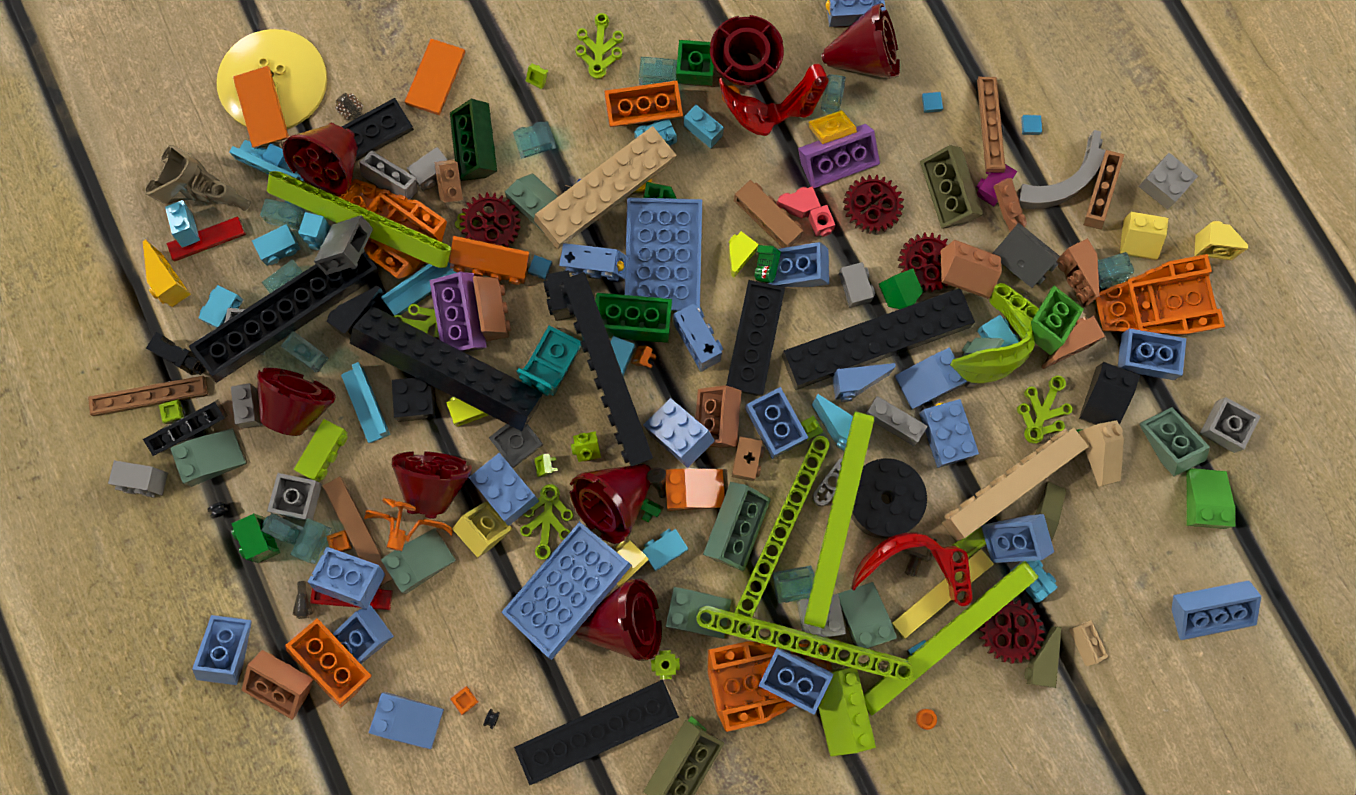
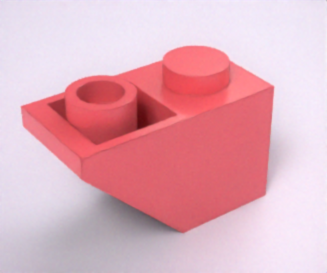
(799, 202)

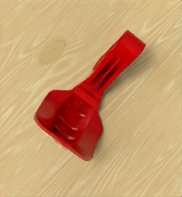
(762, 117)
(942, 555)

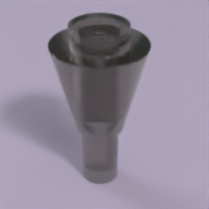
(657, 478)
(302, 606)

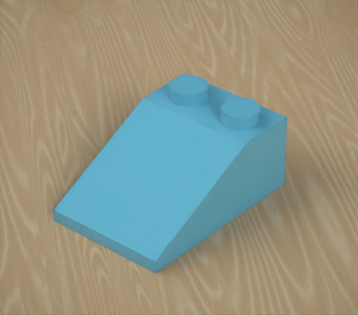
(834, 419)

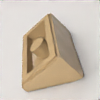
(1088, 643)

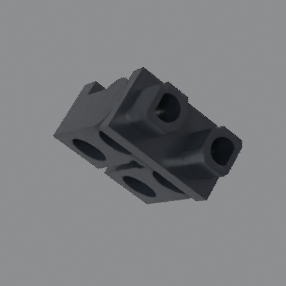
(174, 354)

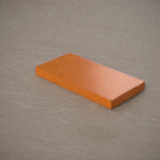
(435, 76)
(261, 107)

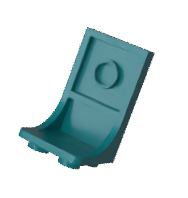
(550, 361)

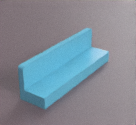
(252, 158)
(414, 288)
(365, 403)

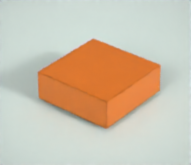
(339, 541)
(464, 700)

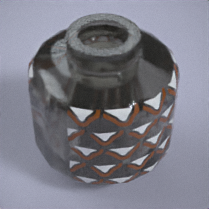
(349, 106)

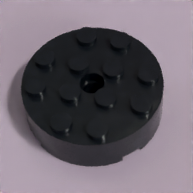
(906, 497)

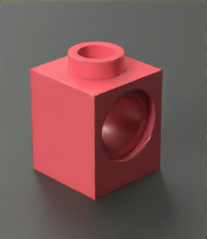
(821, 213)

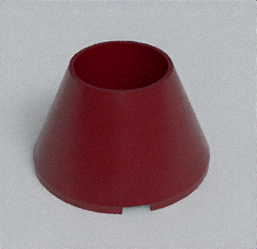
(749, 36)
(290, 402)

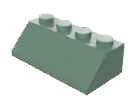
(530, 196)
(737, 526)

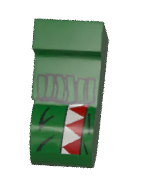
(767, 263)

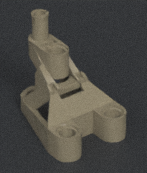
(178, 175)

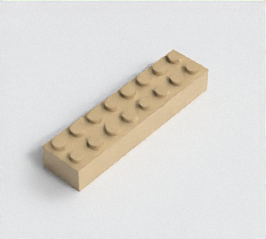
(604, 187)
(1017, 482)

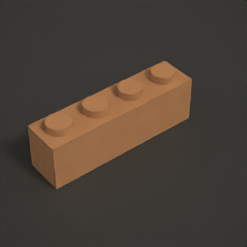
(1104, 189)
(768, 215)

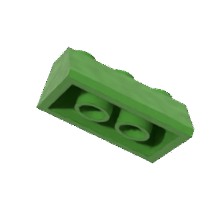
(1055, 320)

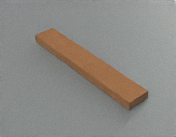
(991, 124)
(147, 395)
(354, 524)

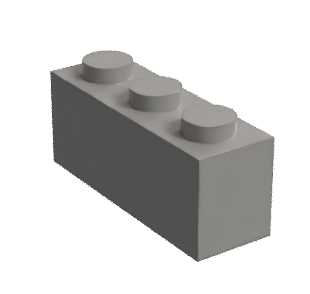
(388, 175)
(896, 421)

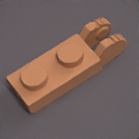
(1009, 203)

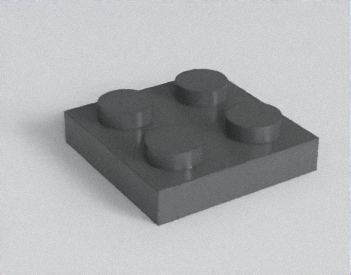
(514, 444)

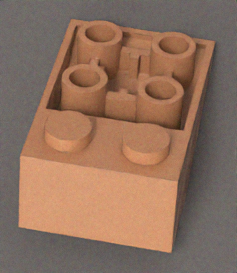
(1081, 270)

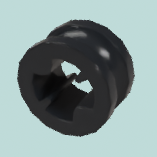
(217, 510)
(491, 719)

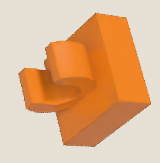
(642, 355)

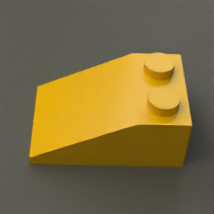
(162, 277)

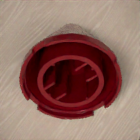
(866, 46)
(611, 499)
(626, 622)

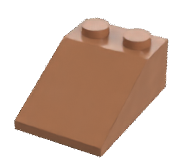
(1083, 335)

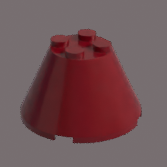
(323, 157)
(429, 480)

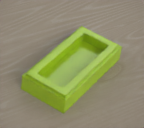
(972, 542)

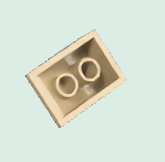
(1104, 451)

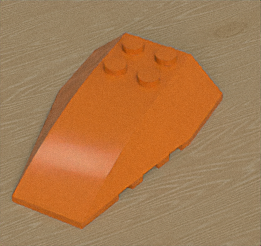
(400, 210)
(1163, 300)
(735, 682)

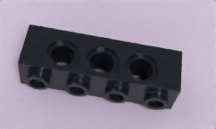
(185, 427)

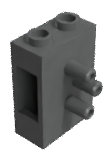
(343, 245)
(1026, 256)

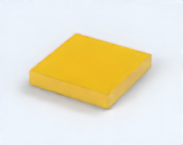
(832, 127)

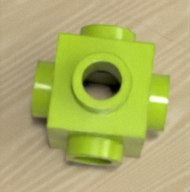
(586, 446)
(673, 664)

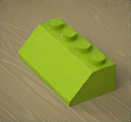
(846, 714)

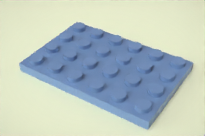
(664, 249)
(566, 590)

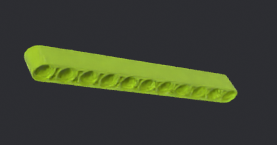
(339, 210)
(839, 520)
(784, 524)
(952, 635)
(816, 641)

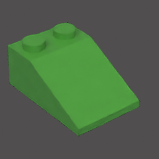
(1209, 499)

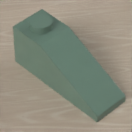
(981, 344)

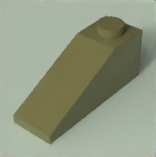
(1051, 506)
(1044, 665)

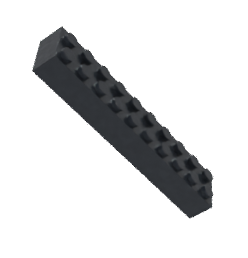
(277, 316)
(878, 338)
(446, 368)
(606, 368)

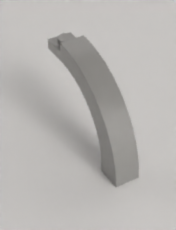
(1048, 196)

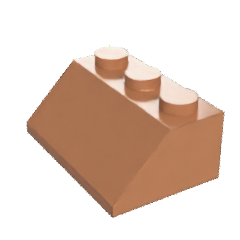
(970, 268)
(491, 308)
(719, 412)
(276, 684)

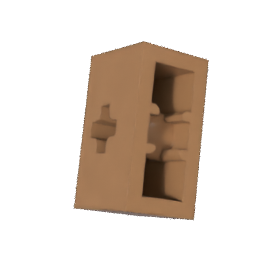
(448, 181)
(744, 448)

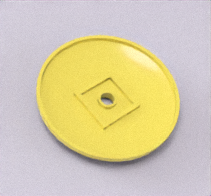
(296, 67)

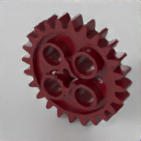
(501, 210)
(884, 216)
(908, 254)
(1029, 631)

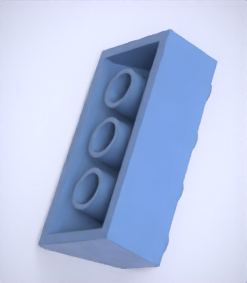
(1216, 609)

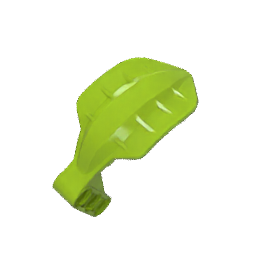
(998, 363)

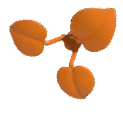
(397, 536)

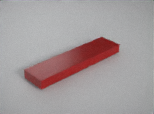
(209, 238)
(381, 600)

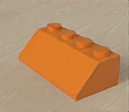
(643, 103)
(489, 260)
(328, 662)

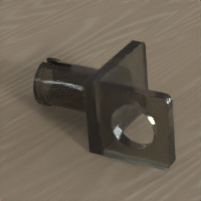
(915, 561)

